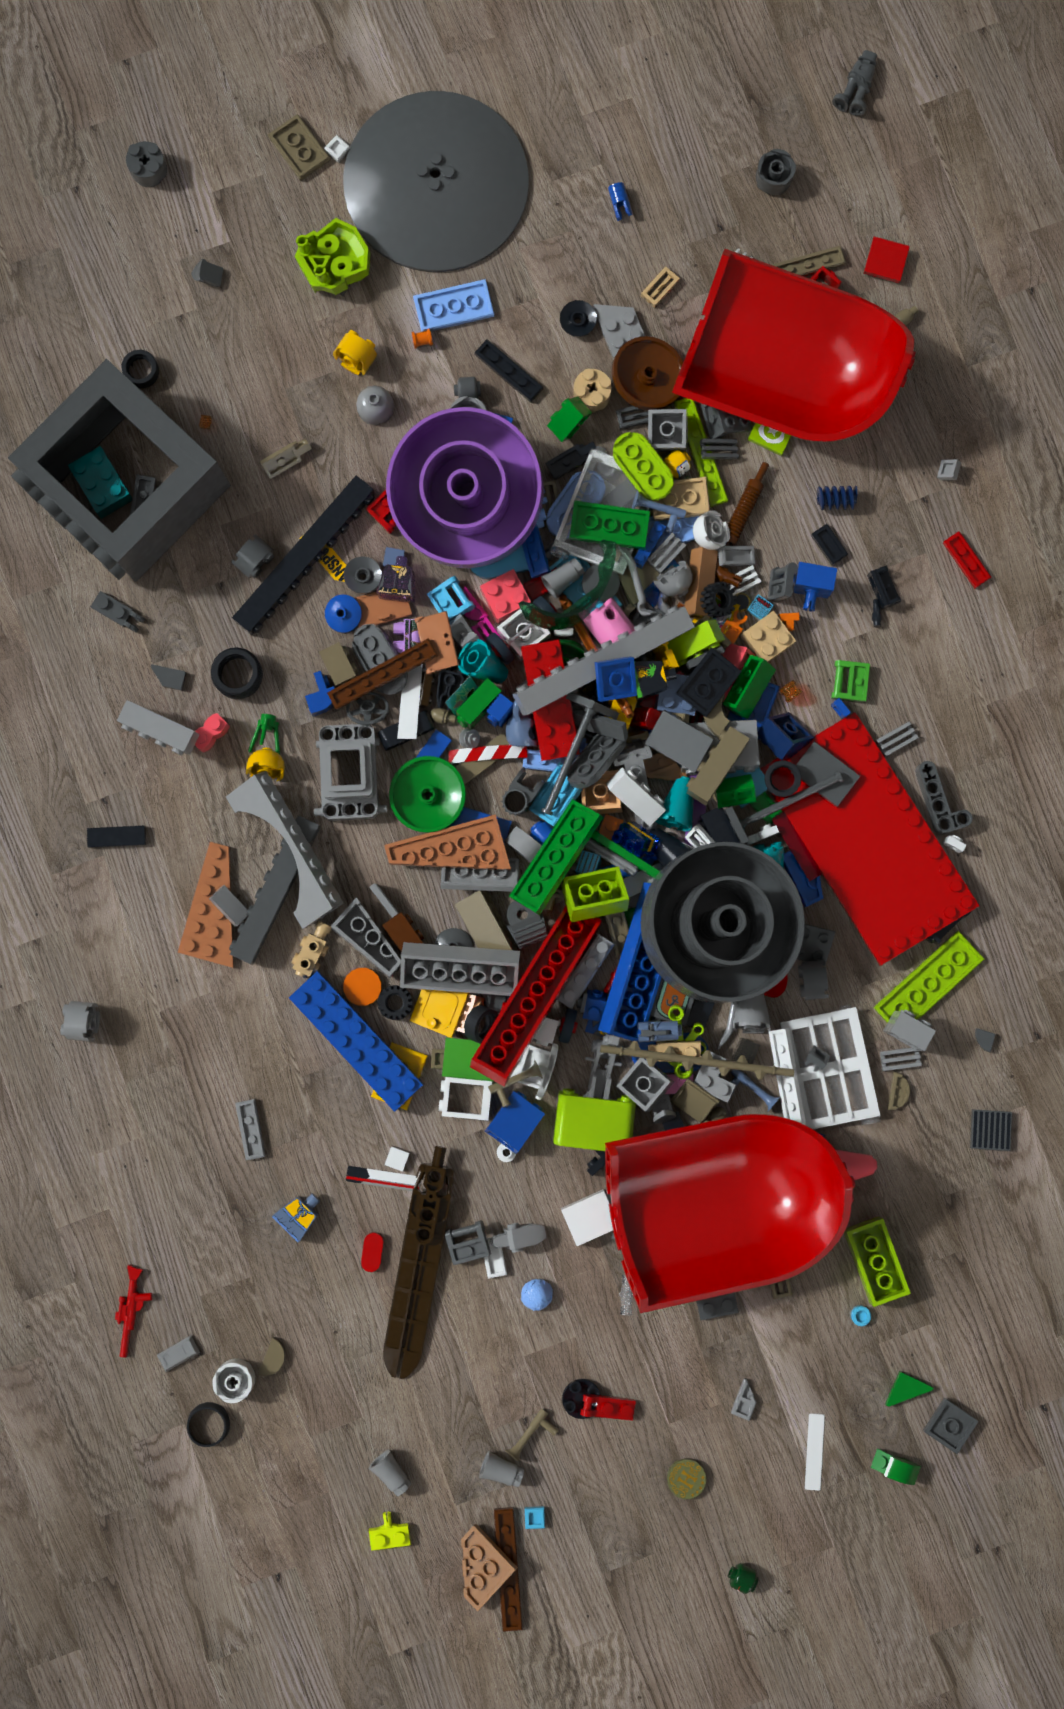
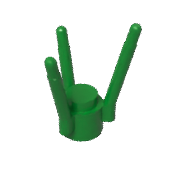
(266, 723)

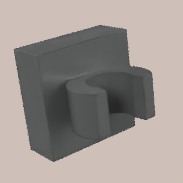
(817, 1057)

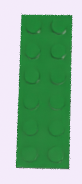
(556, 857)

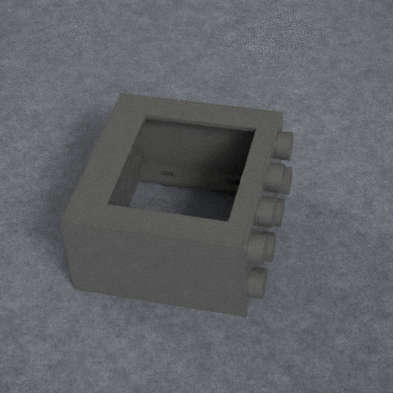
(78, 429)

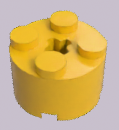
(355, 353)

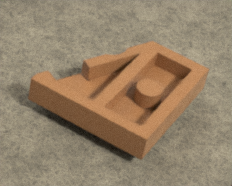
(662, 767)

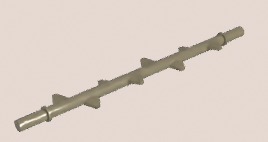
(705, 1060)

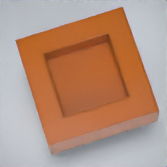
(789, 619)

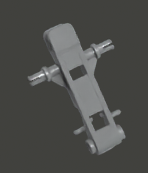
(600, 1079)

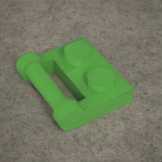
(857, 681)

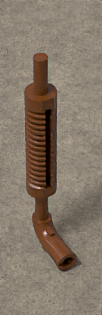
(738, 521)

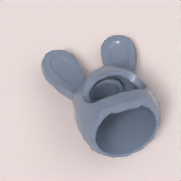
(521, 729)

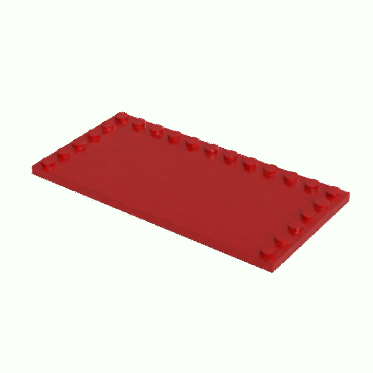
(876, 847)

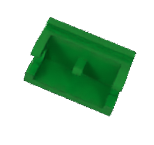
(736, 791)

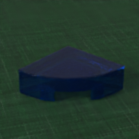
(652, 594)

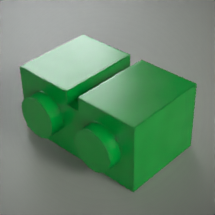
(566, 420)

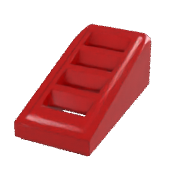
(645, 718)

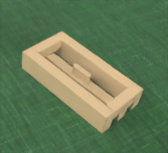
(671, 275)

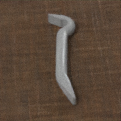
(637, 582)
(728, 1032)

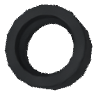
(140, 354)
(797, 781)
(473, 1020)

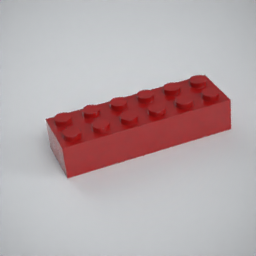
(554, 721)

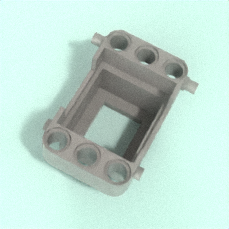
(349, 795)

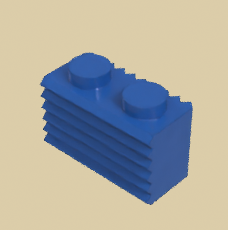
(499, 711)

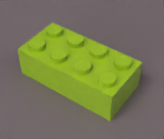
(876, 1261)

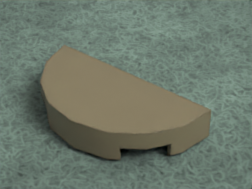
(899, 1092)
(273, 1359)

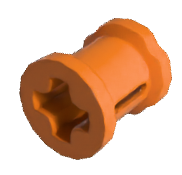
(422, 338)

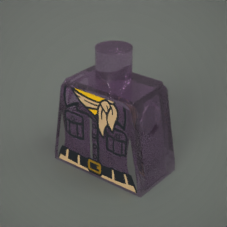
(397, 582)

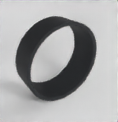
(221, 1411)

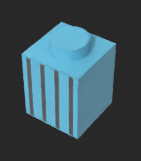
(588, 863)

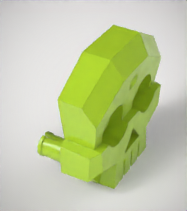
(323, 263)

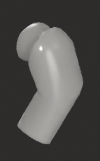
(662, 605)

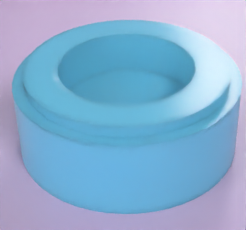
(860, 1315)

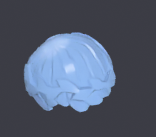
(536, 1294)

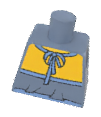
(297, 1216)

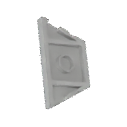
(617, 325)

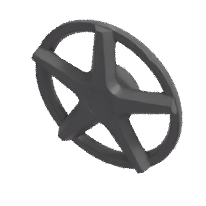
(367, 708)

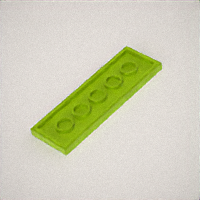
(931, 978)

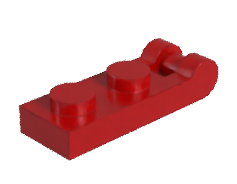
(608, 1407)

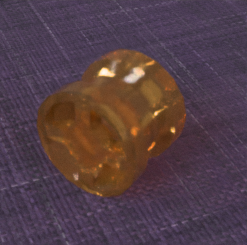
(790, 691)

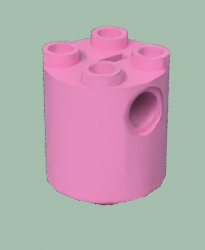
(608, 622)

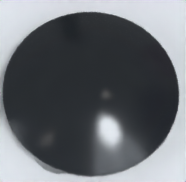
(573, 1396)

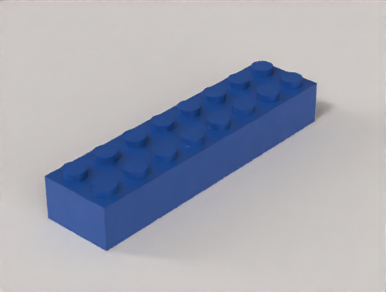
(633, 984)
(356, 1041)

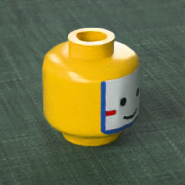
(678, 463)

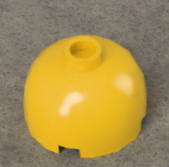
(266, 760)

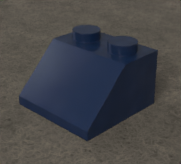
(784, 735)

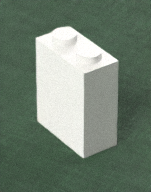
(588, 1217)

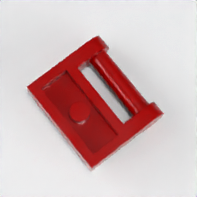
(380, 510)

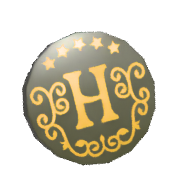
(686, 1478)

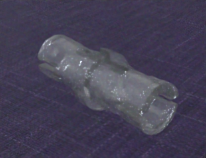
(626, 1297)

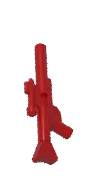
(128, 1312)

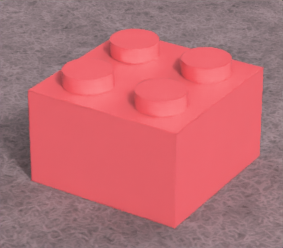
(504, 595)

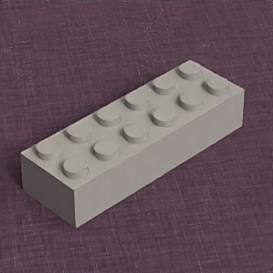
(459, 969)

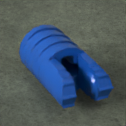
(619, 198)

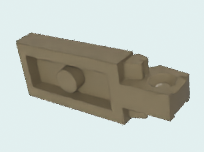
(285, 458)

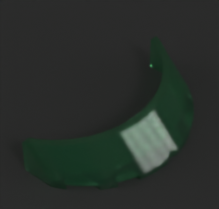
(583, 606)

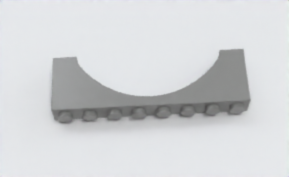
(316, 890)

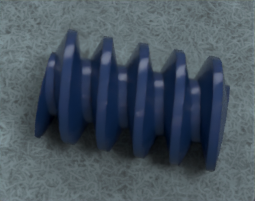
(837, 497)

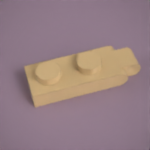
(688, 1048)

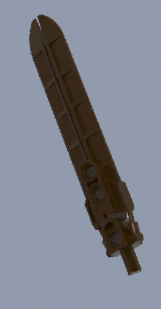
(428, 1267)

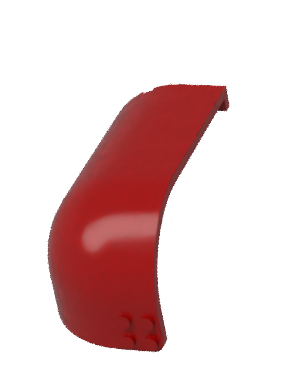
(794, 353)
(724, 1206)

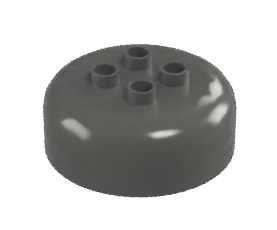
(722, 923)

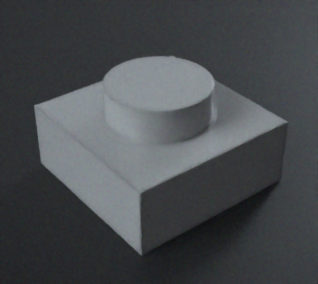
(949, 469)

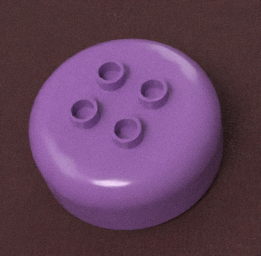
(465, 487)

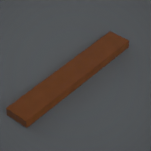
(382, 674)
(510, 1589)

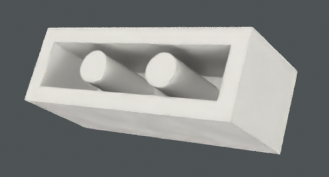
(636, 796)

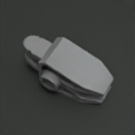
(519, 1236)

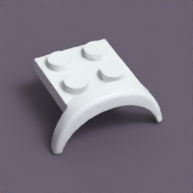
(546, 1063)

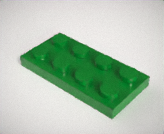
(604, 522)

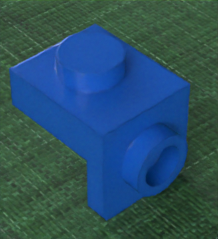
(594, 1005)

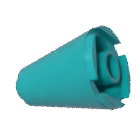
(481, 662)
(678, 807)

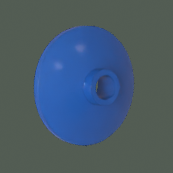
(351, 616)

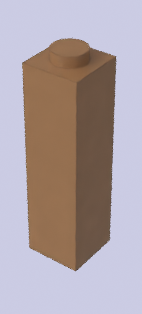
(703, 569)

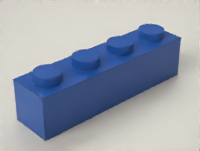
(651, 541)

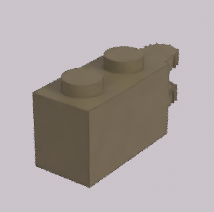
(338, 664)

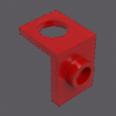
(827, 276)

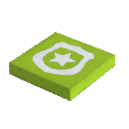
(769, 438)

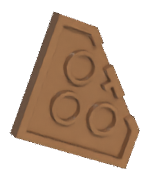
(483, 1567)

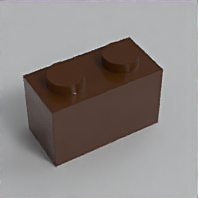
(401, 931)

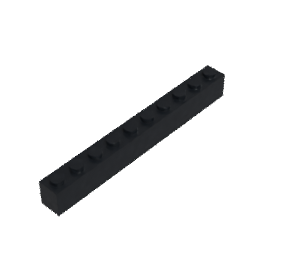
(304, 555)

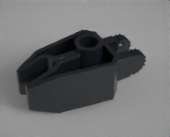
(447, 684)

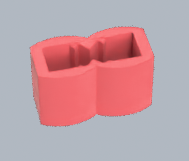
(213, 729)

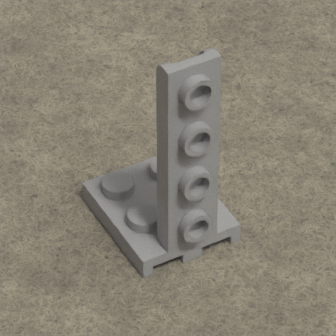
(632, 758)

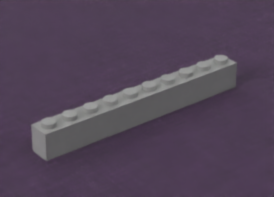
(582, 670)

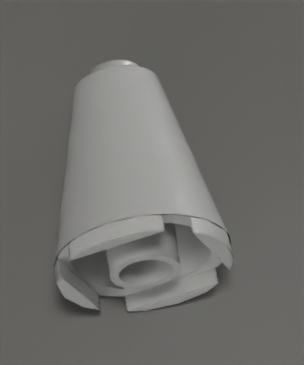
(752, 1016)

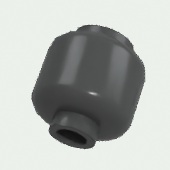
(467, 387)

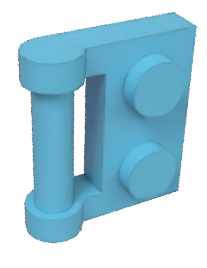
(443, 601)

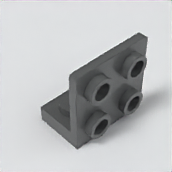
(721, 422)

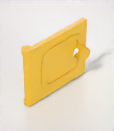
(441, 1005)

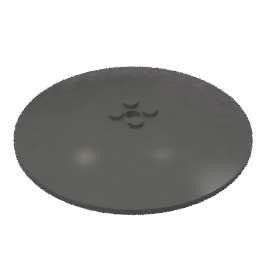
(443, 219)

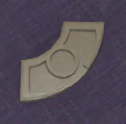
(716, 720)

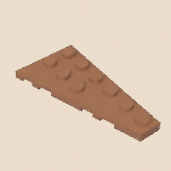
(465, 845)
(207, 929)

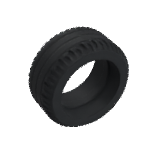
(228, 655)

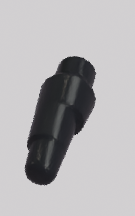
(876, 615)

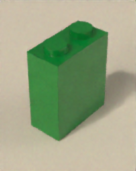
(477, 704)

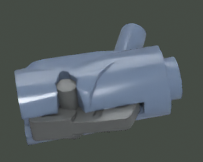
(659, 1031)

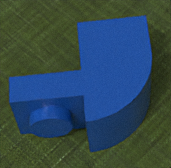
(319, 701)

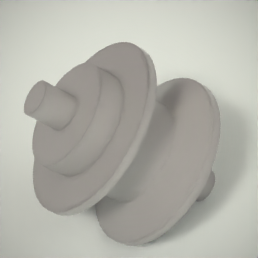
(469, 738)

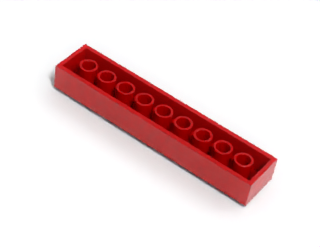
(533, 997)

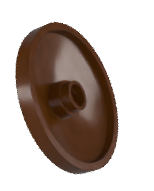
(646, 372)

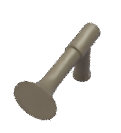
(533, 1071)
(537, 1421)

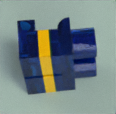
(636, 839)

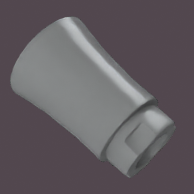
(562, 577)
(501, 1470)
(390, 1473)

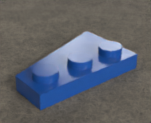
(809, 891)

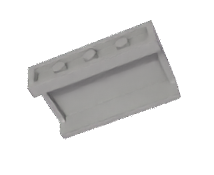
(749, 758)

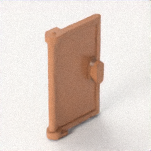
(379, 610)
(435, 628)

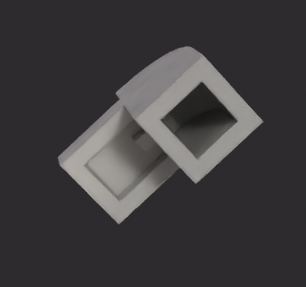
(462, 632)
(523, 844)

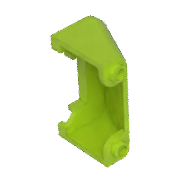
(592, 1121)

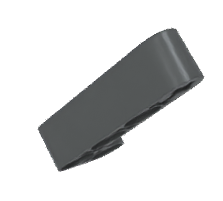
(939, 796)

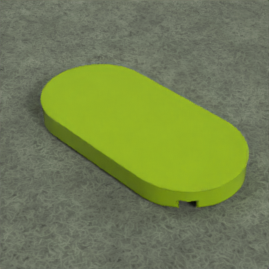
(643, 466)

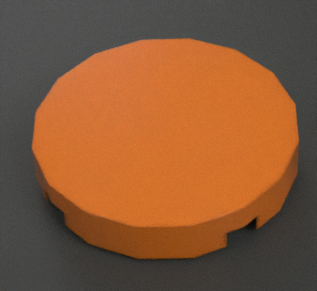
(362, 986)

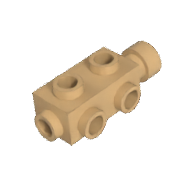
(310, 955)

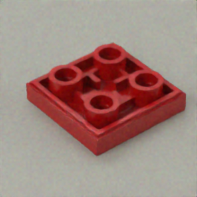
(886, 259)

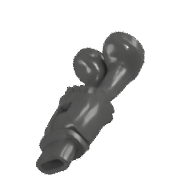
(859, 77)

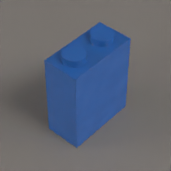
(516, 1122)

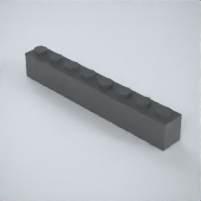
(270, 898)

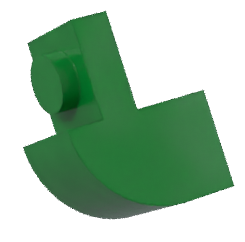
(896, 1467)

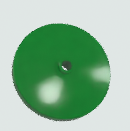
(417, 779)

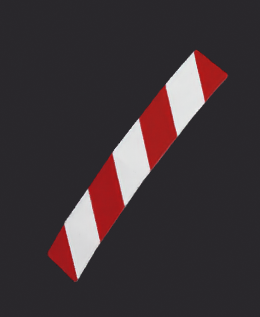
(487, 753)

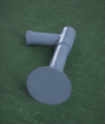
(673, 511)
(739, 1077)

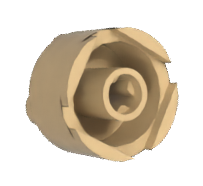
(596, 380)

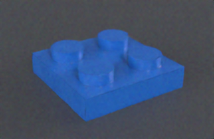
(615, 678)

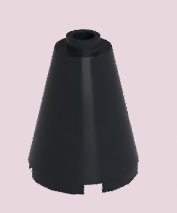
(669, 847)

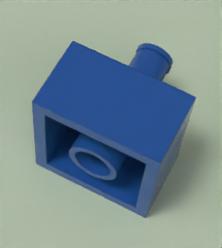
(814, 582)

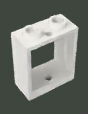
(443, 1104)

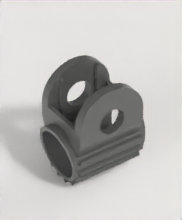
(529, 794)
(528, 930)

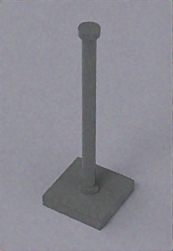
(591, 709)
(739, 825)

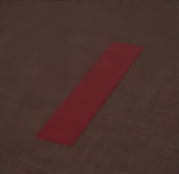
(796, 846)

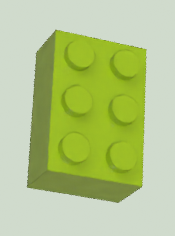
(595, 894)

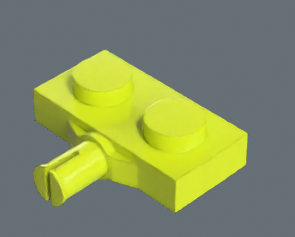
(389, 1534)

